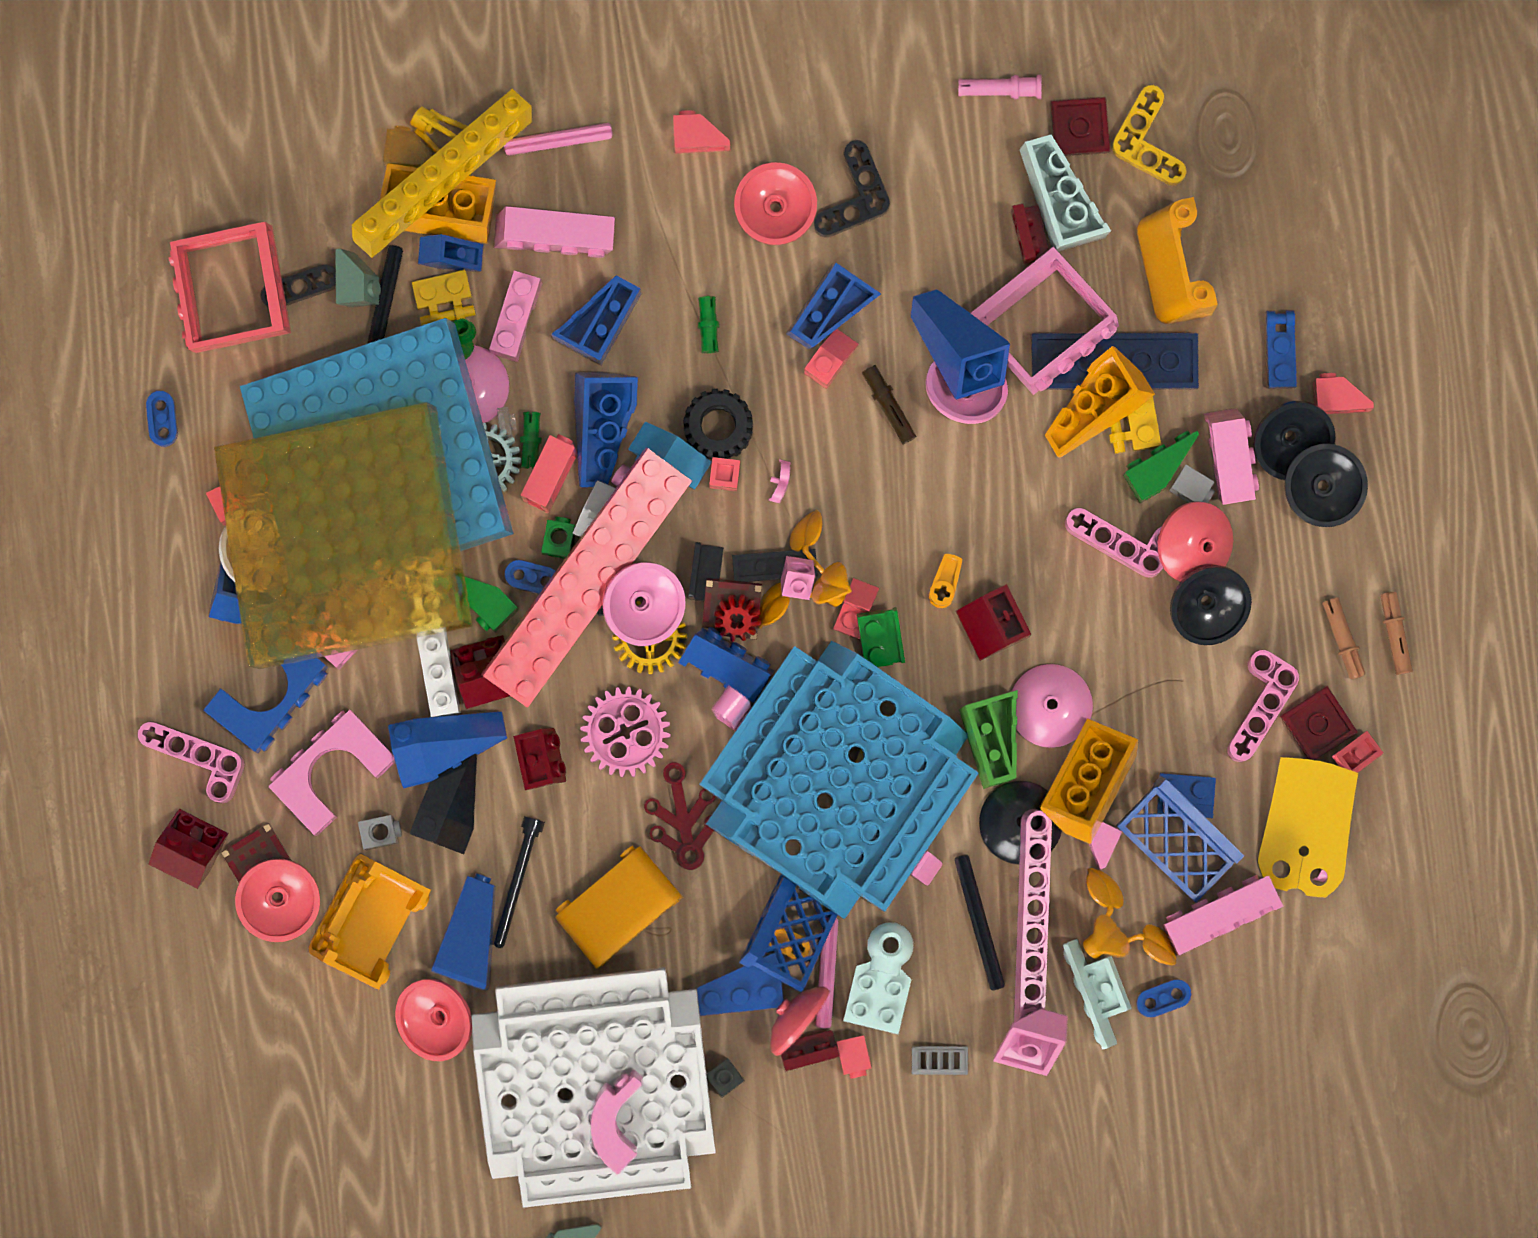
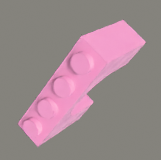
(294, 784)

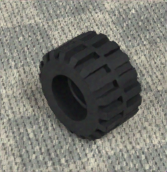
(714, 401)

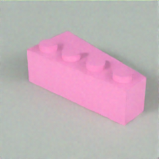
(1221, 915)

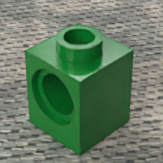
(558, 550)

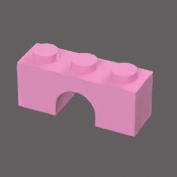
(514, 316)

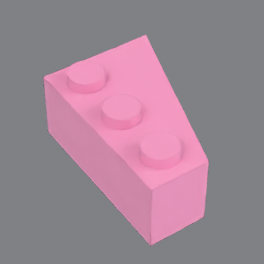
(1232, 456)

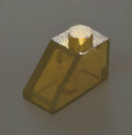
(405, 148)

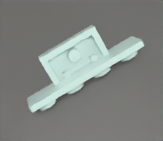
(1100, 990)

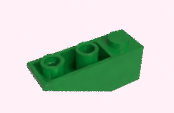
(1153, 475)
(489, 604)

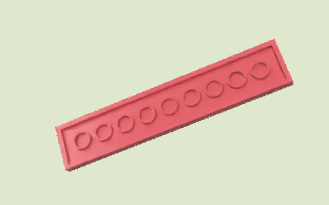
(581, 580)

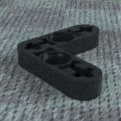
(862, 202)

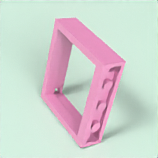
(1023, 284)

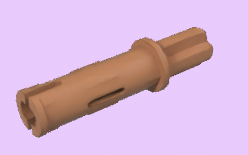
(1396, 633)
(1344, 638)

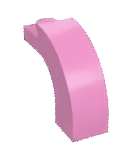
(608, 1140)

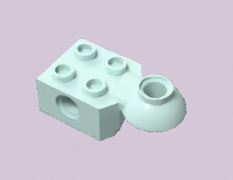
(880, 985)

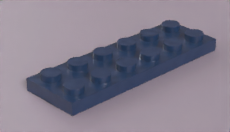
(1164, 358)

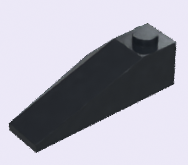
(449, 807)

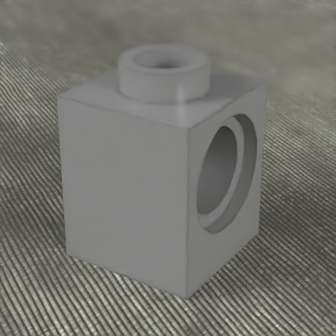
(1192, 486)
(367, 832)

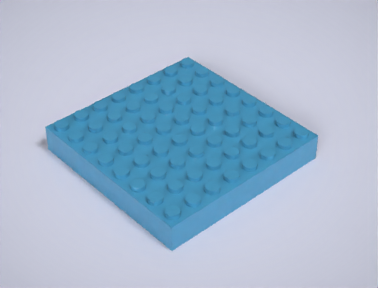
(389, 375)

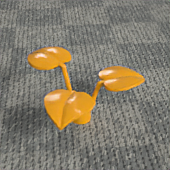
(829, 588)
(1107, 935)

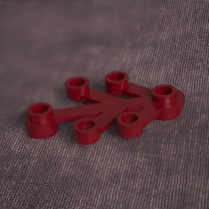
(683, 821)

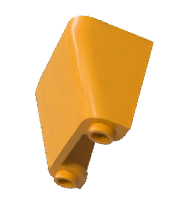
(1170, 289)
(618, 906)
(366, 920)

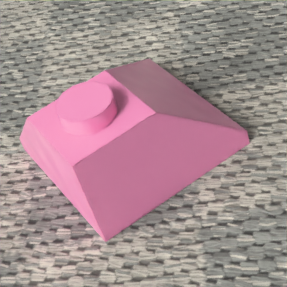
(1034, 1042)

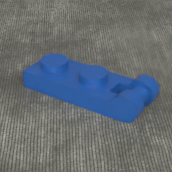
(1281, 350)

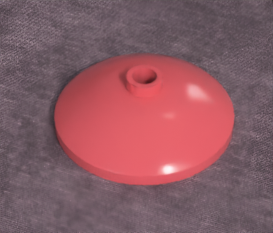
(771, 185)
(1186, 533)
(281, 918)
(795, 1017)
(425, 1028)

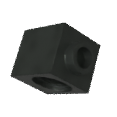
(724, 1077)

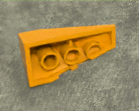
(1105, 397)

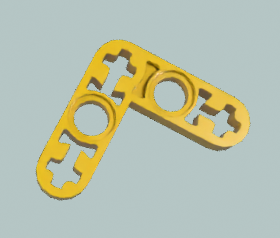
(1140, 147)

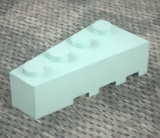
(1062, 202)

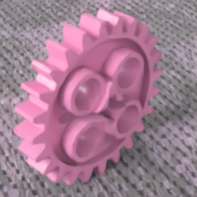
(636, 755)

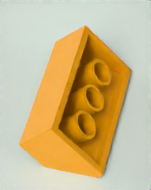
(460, 214)
(1089, 780)

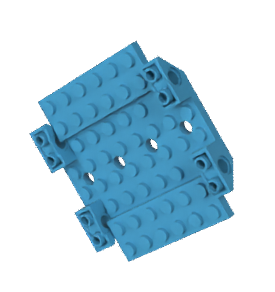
(799, 747)

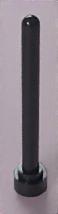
(531, 829)

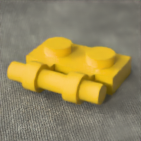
(441, 291)
(1142, 427)

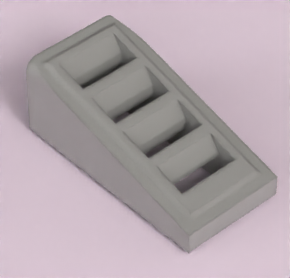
(916, 1060)

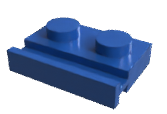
(1196, 789)

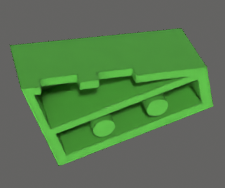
(992, 737)

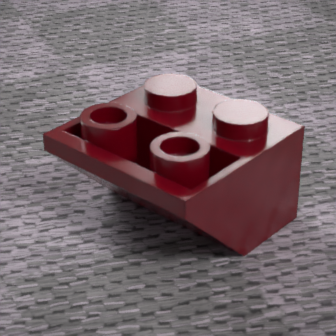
(993, 622)
(469, 664)
(188, 848)

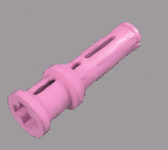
(1015, 87)

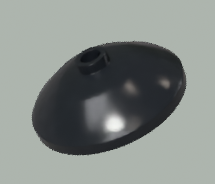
(1309, 428)
(1345, 485)
(1220, 614)
(1000, 815)

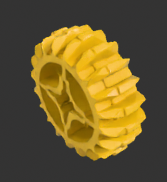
(650, 660)

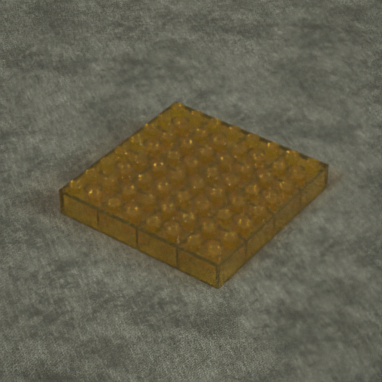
(342, 536)

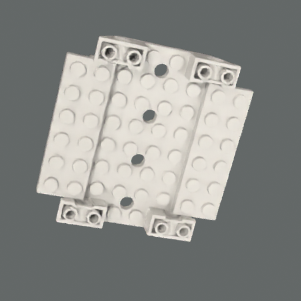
(579, 1039)

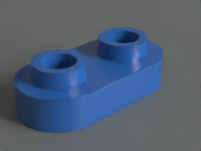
(161, 419)
(533, 575)
(1163, 999)

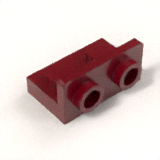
(1029, 232)
(540, 758)
(810, 1051)

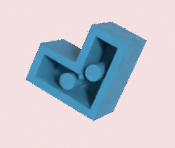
(672, 450)

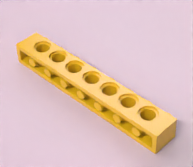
(441, 173)

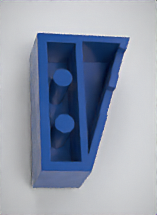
(831, 305)
(600, 320)
(727, 663)
(741, 991)

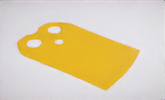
(1310, 810)

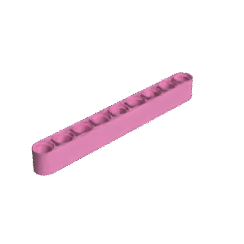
(1038, 919)

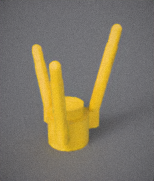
(428, 122)

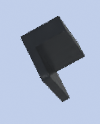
(706, 564)

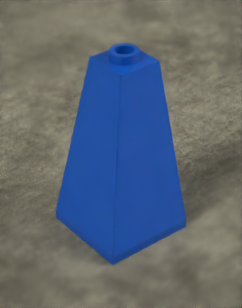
(961, 345)
(469, 937)

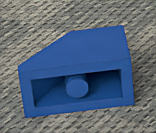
(450, 253)

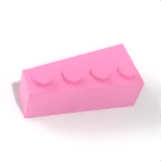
(554, 231)

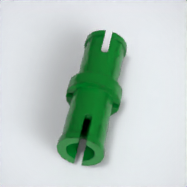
(708, 324)
(530, 439)

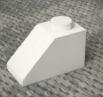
(594, 503)

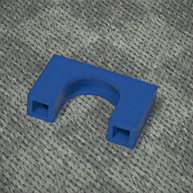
(257, 728)

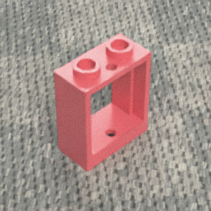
(549, 473)

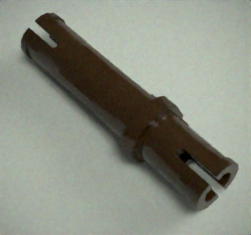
(884, 396)

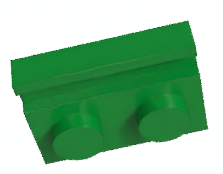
(881, 637)

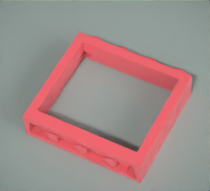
(272, 278)

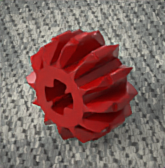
(737, 628)

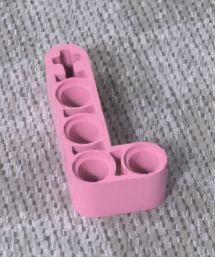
(1117, 538)
(731, 708)
(1258, 710)
(190, 753)

